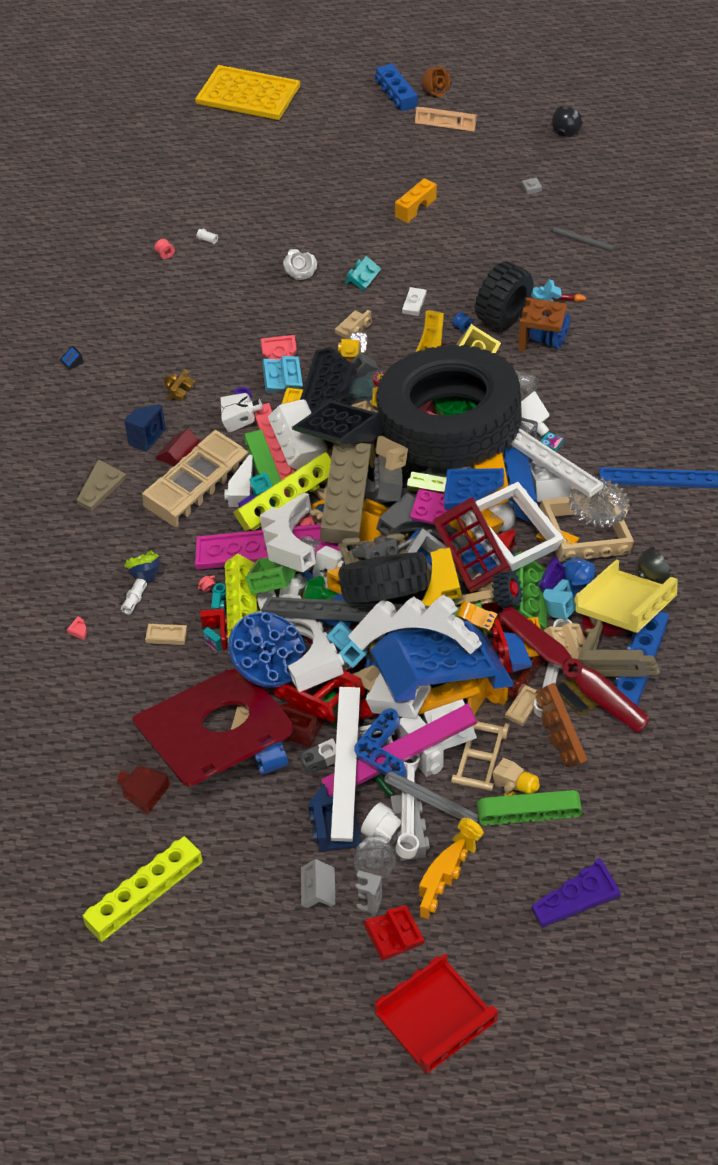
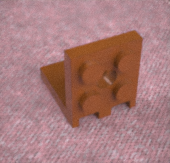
(533, 318)

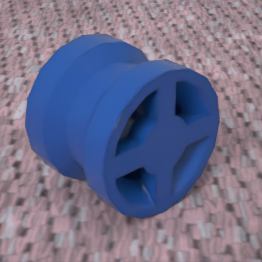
(462, 322)

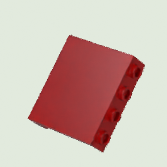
(434, 1013)

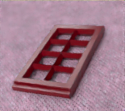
(455, 513)

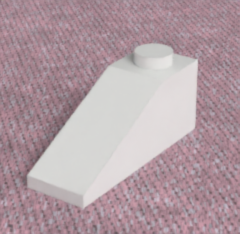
(239, 484)

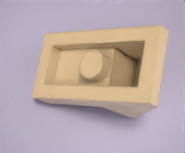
(368, 677)

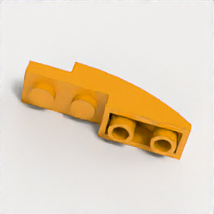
(441, 872)

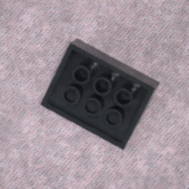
(341, 424)

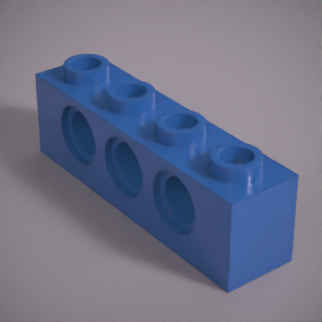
(396, 87)

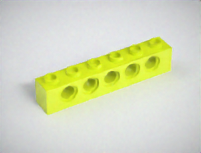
(246, 514)
(238, 595)
(138, 899)

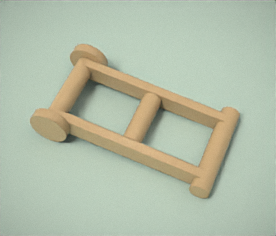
(492, 757)

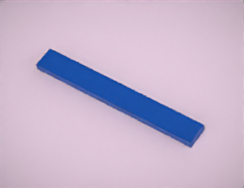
(660, 477)

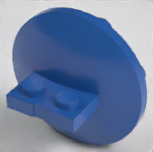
(264, 647)

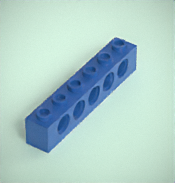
(648, 641)

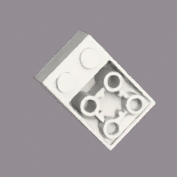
(548, 484)

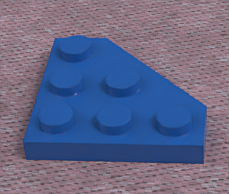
(469, 483)

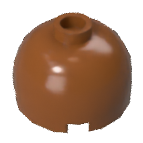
(435, 78)

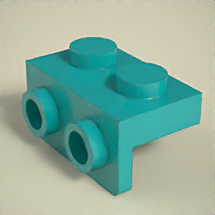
(363, 273)

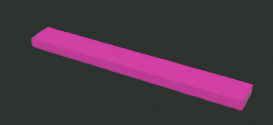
(414, 743)

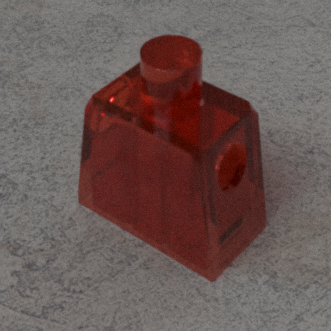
(143, 787)

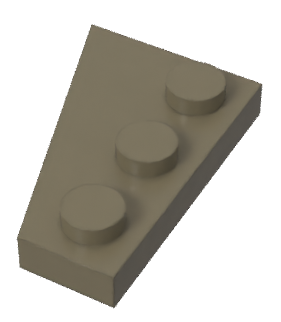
(100, 484)

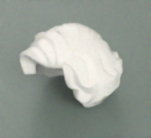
(299, 264)

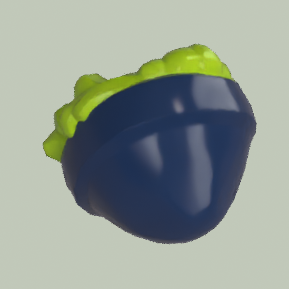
(144, 566)

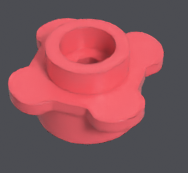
(207, 583)

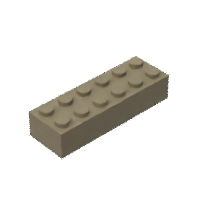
(345, 492)

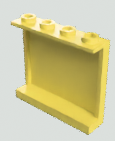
(624, 598)

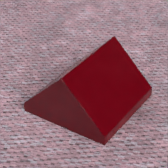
(178, 447)

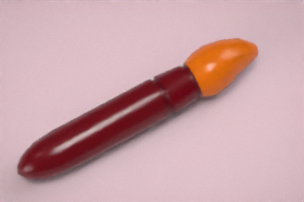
(566, 297)

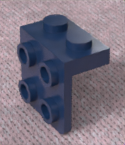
(323, 827)

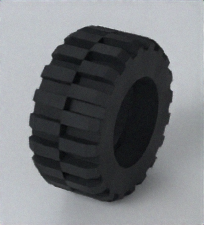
(503, 295)

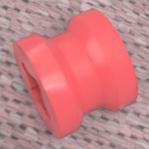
(164, 248)

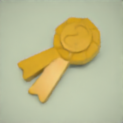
(469, 832)

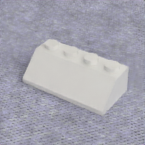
(296, 446)

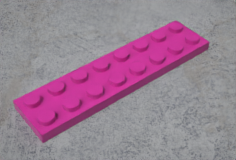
(215, 550)

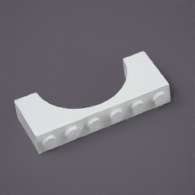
(321, 660)

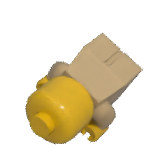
(514, 777)

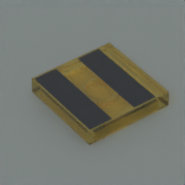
(575, 698)

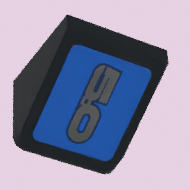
(72, 358)

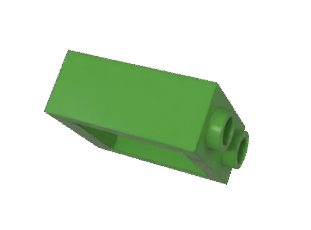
(268, 576)

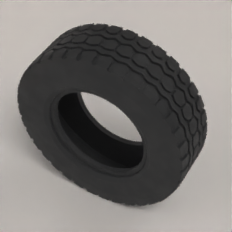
(452, 438)

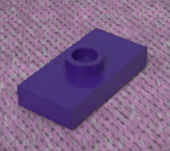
(552, 576)

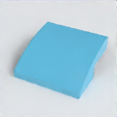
(282, 373)

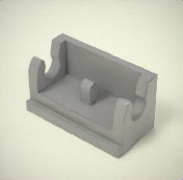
(370, 889)

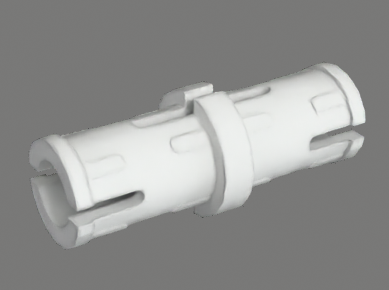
(133, 596)

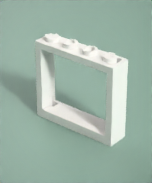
(533, 512)

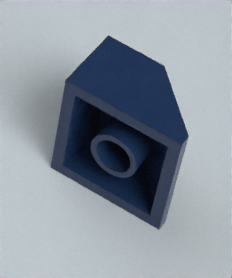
(145, 426)

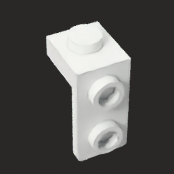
(294, 588)

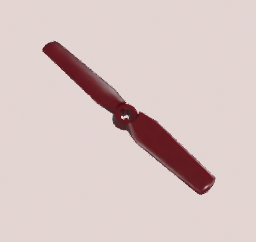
(588, 680)

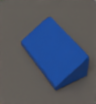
(517, 652)

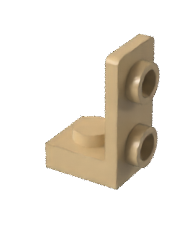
(393, 452)

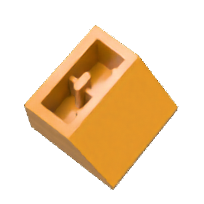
(370, 518)

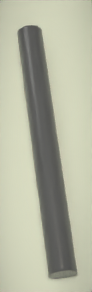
(584, 239)

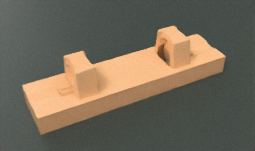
(445, 118)

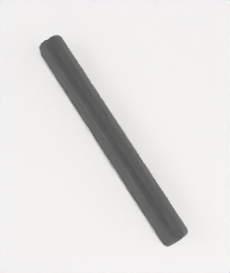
(429, 796)

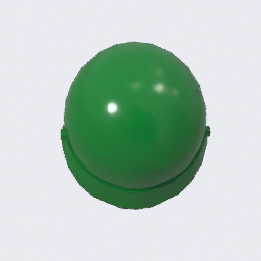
(315, 589)

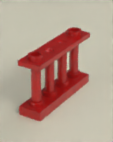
(314, 703)

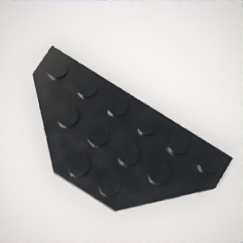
(328, 378)

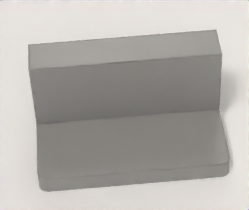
(317, 884)

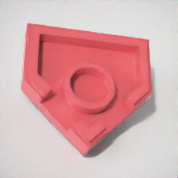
(278, 346)

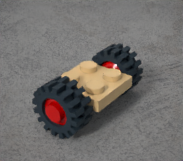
(506, 592)

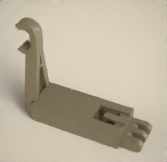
(615, 662)

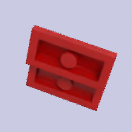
(394, 932)

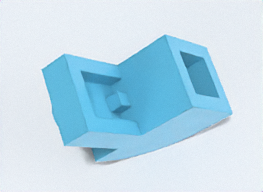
(560, 600)
(349, 650)

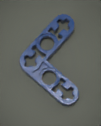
(374, 744)

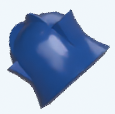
(579, 573)

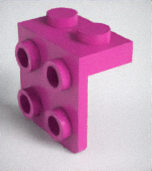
(428, 506)

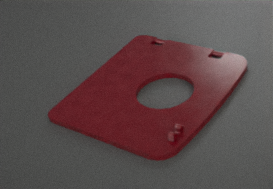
(189, 749)

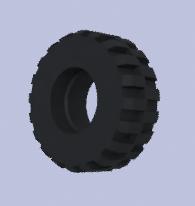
(384, 577)

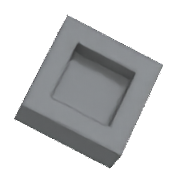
(531, 186)

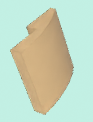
(569, 636)

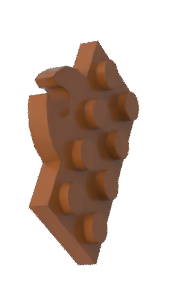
(558, 721)

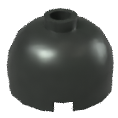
(653, 566)

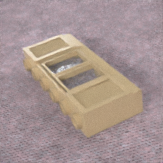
(193, 477)

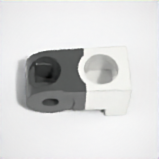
(319, 756)

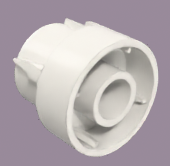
(382, 823)

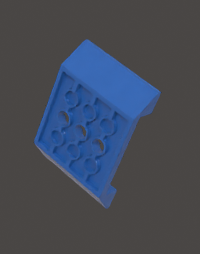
(415, 659)

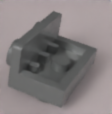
(379, 547)

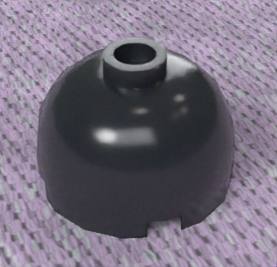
(566, 121)

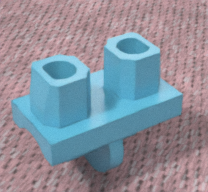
(547, 292)

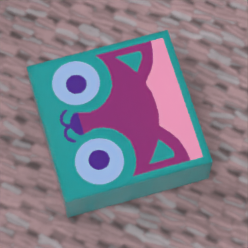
(552, 441)
(212, 639)

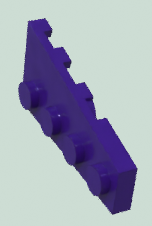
(583, 892)

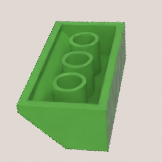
(532, 600)

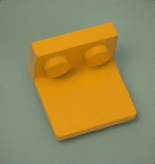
(486, 691)

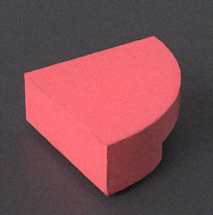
(78, 628)

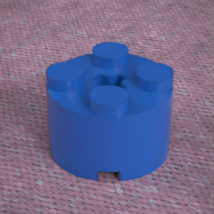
(271, 758)

